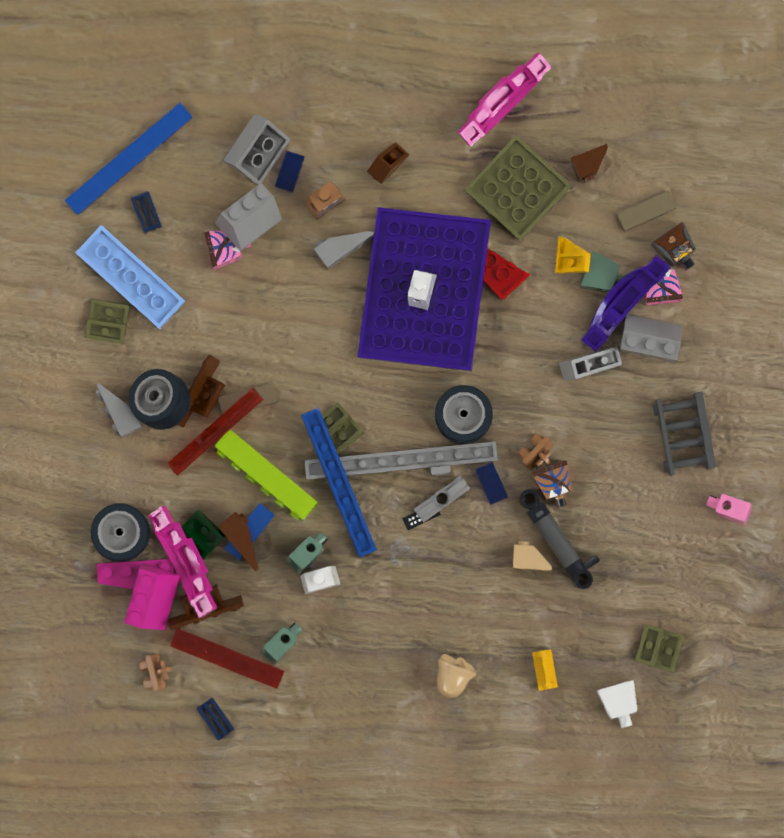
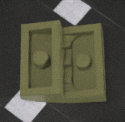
(107, 321)
(341, 427)
(659, 648)

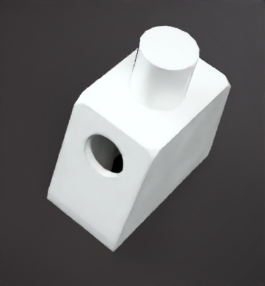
(421, 289)
(320, 579)
(619, 701)

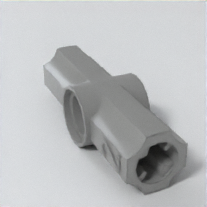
(431, 506)

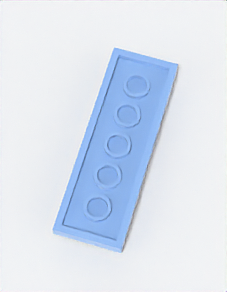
(130, 277)

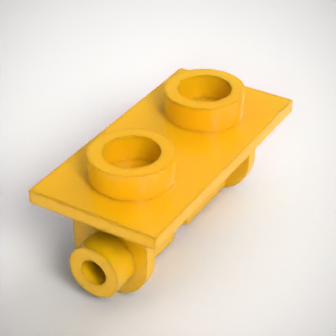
(545, 669)

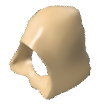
(452, 678)

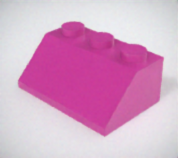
(152, 598)

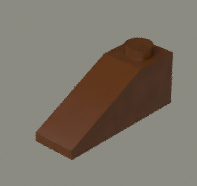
(239, 534)

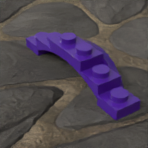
(622, 299)

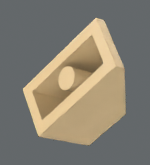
(528, 558)

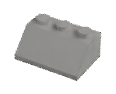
(257, 149)
(249, 217)
(651, 338)

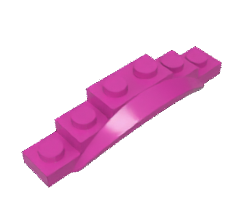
(503, 98)
(185, 560)

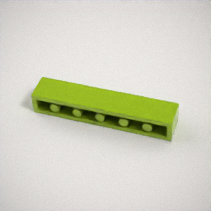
(265, 474)

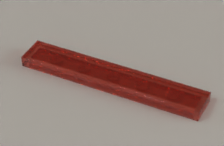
(215, 431)
(227, 658)

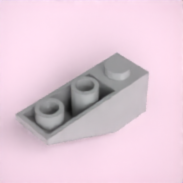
(120, 412)

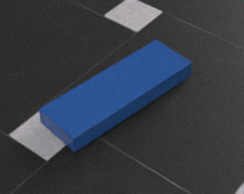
(257, 523)

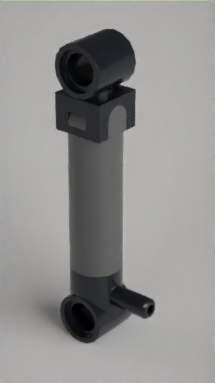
(557, 540)

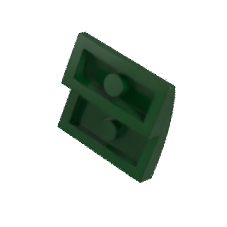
(203, 533)

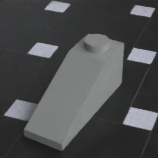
(337, 248)
(590, 363)

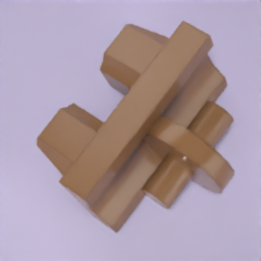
(539, 454)
(157, 672)

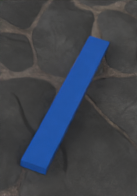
(128, 159)
(338, 482)

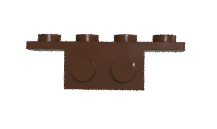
(204, 390)
(191, 616)

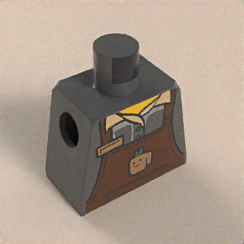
(676, 246)

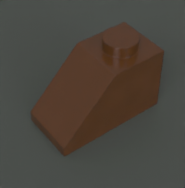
(387, 163)
(588, 163)

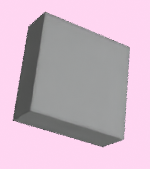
(438, 471)

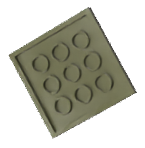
(518, 188)

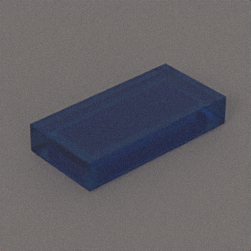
(289, 171)
(491, 483)

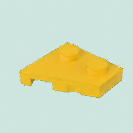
(571, 258)

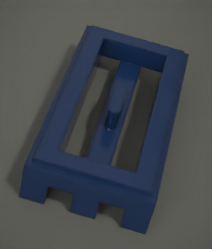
(151, 227)
(209, 723)

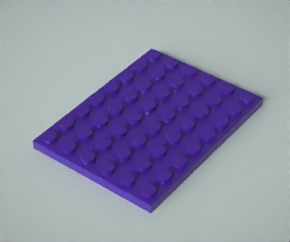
(437, 245)

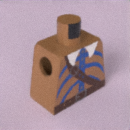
(324, 199)
(554, 482)

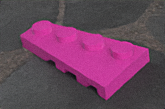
(125, 573)

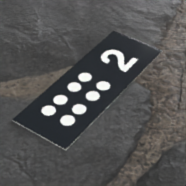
(413, 520)

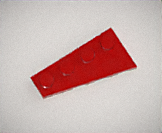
(502, 275)

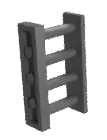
(703, 440)

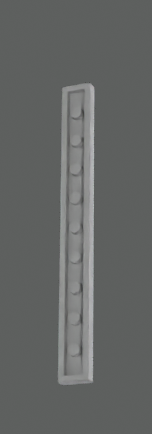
(409, 459)

